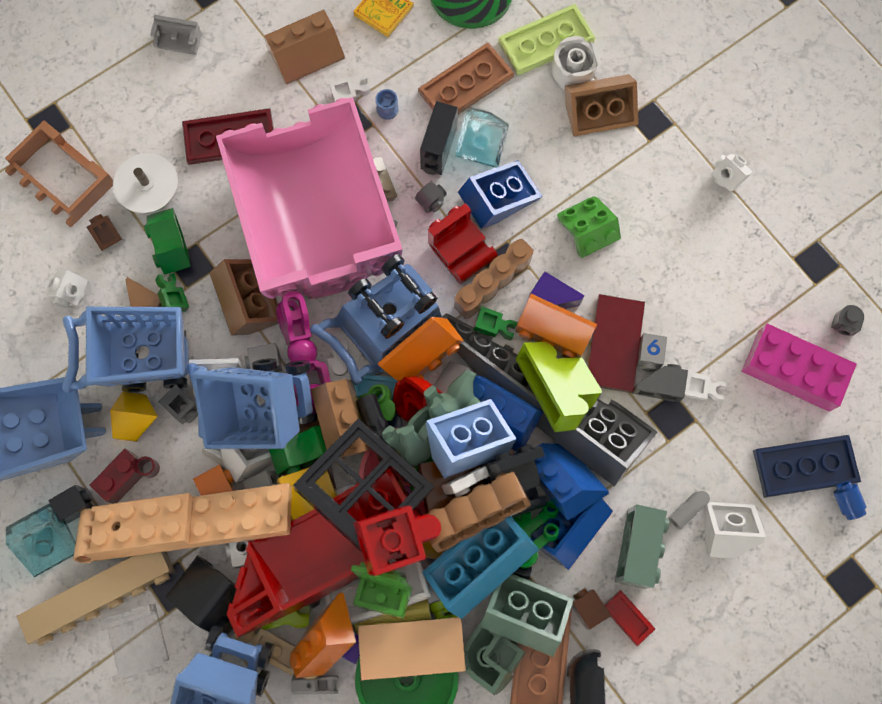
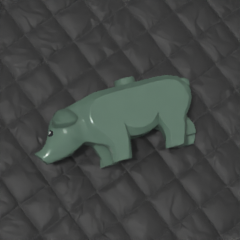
(412, 440)

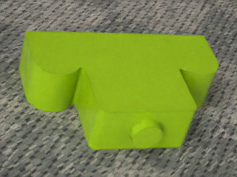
(560, 385)

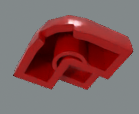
(410, 396)

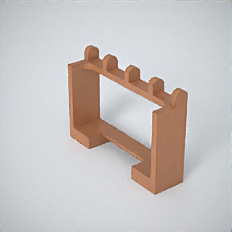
(31, 145)

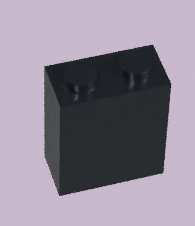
(438, 138)

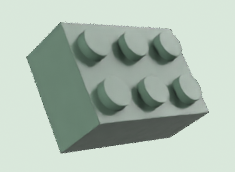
(642, 547)
(528, 614)

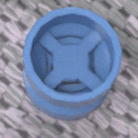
(388, 99)

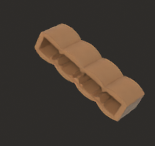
(499, 275)
(479, 510)

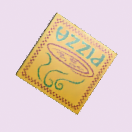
(383, 14)

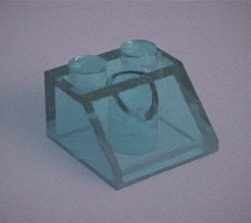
(40, 540)

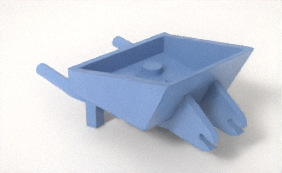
(42, 427)

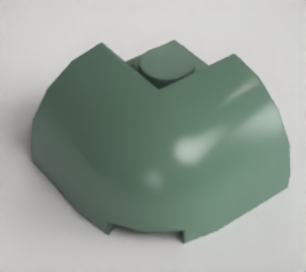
(491, 659)

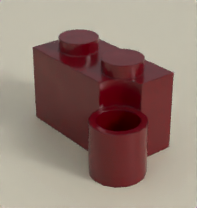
(122, 475)

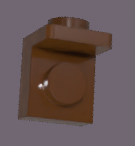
(103, 231)

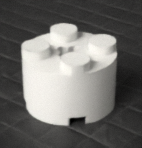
(574, 61)

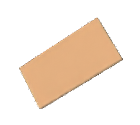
(411, 648)

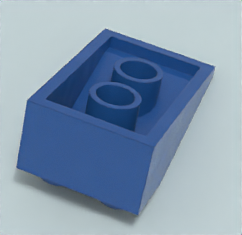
(498, 193)

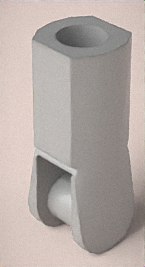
(689, 509)
(311, 686)

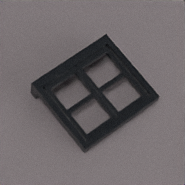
(336, 513)

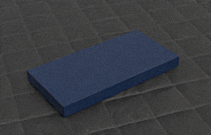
(806, 466)

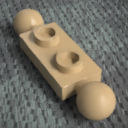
(282, 649)

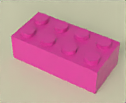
(799, 367)

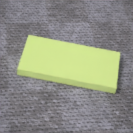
(536, 42)

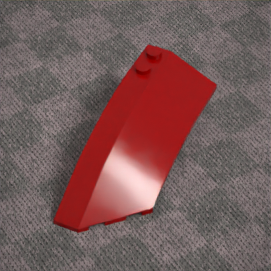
(285, 578)

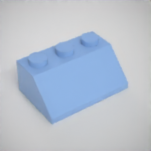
(468, 437)

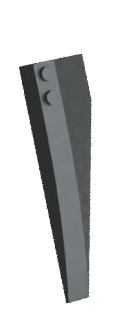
(605, 440)

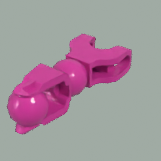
(297, 335)

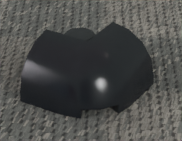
(586, 678)

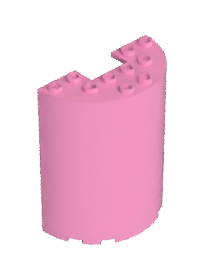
(310, 202)

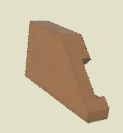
(141, 296)

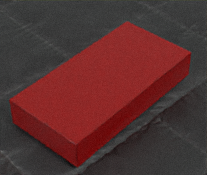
(629, 618)

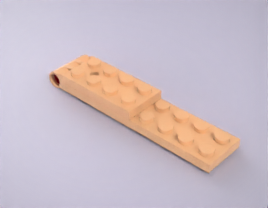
(182, 522)

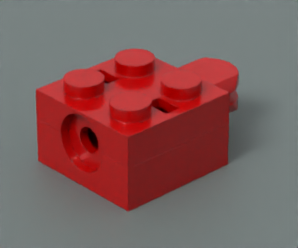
(395, 538)

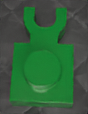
(170, 294)
(491, 323)

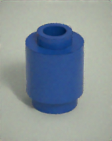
(850, 500)

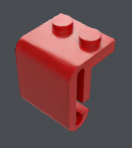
(460, 244)

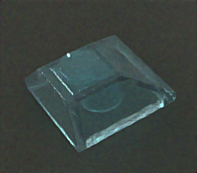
(482, 137)

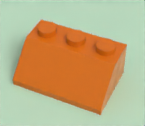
(555, 325)
(422, 350)
(324, 640)

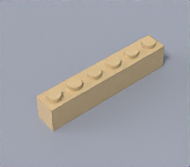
(94, 595)

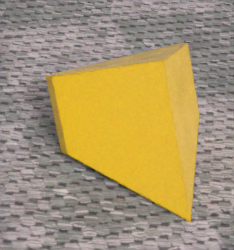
(131, 416)

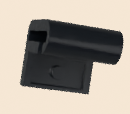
(525, 469)
(204, 595)

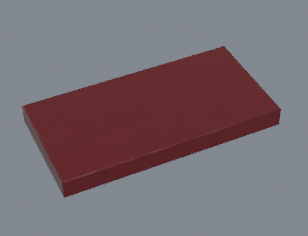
(201, 133)
(616, 342)

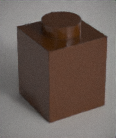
(589, 608)

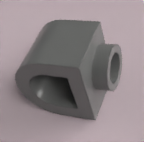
(431, 197)
(848, 320)

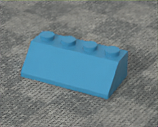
(479, 565)

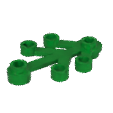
(530, 526)

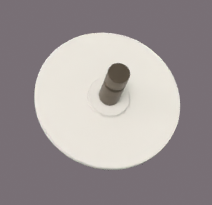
(145, 183)

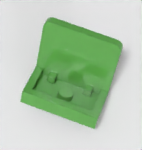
(591, 225)
(382, 593)

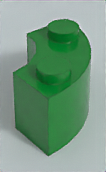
(168, 241)
(299, 452)

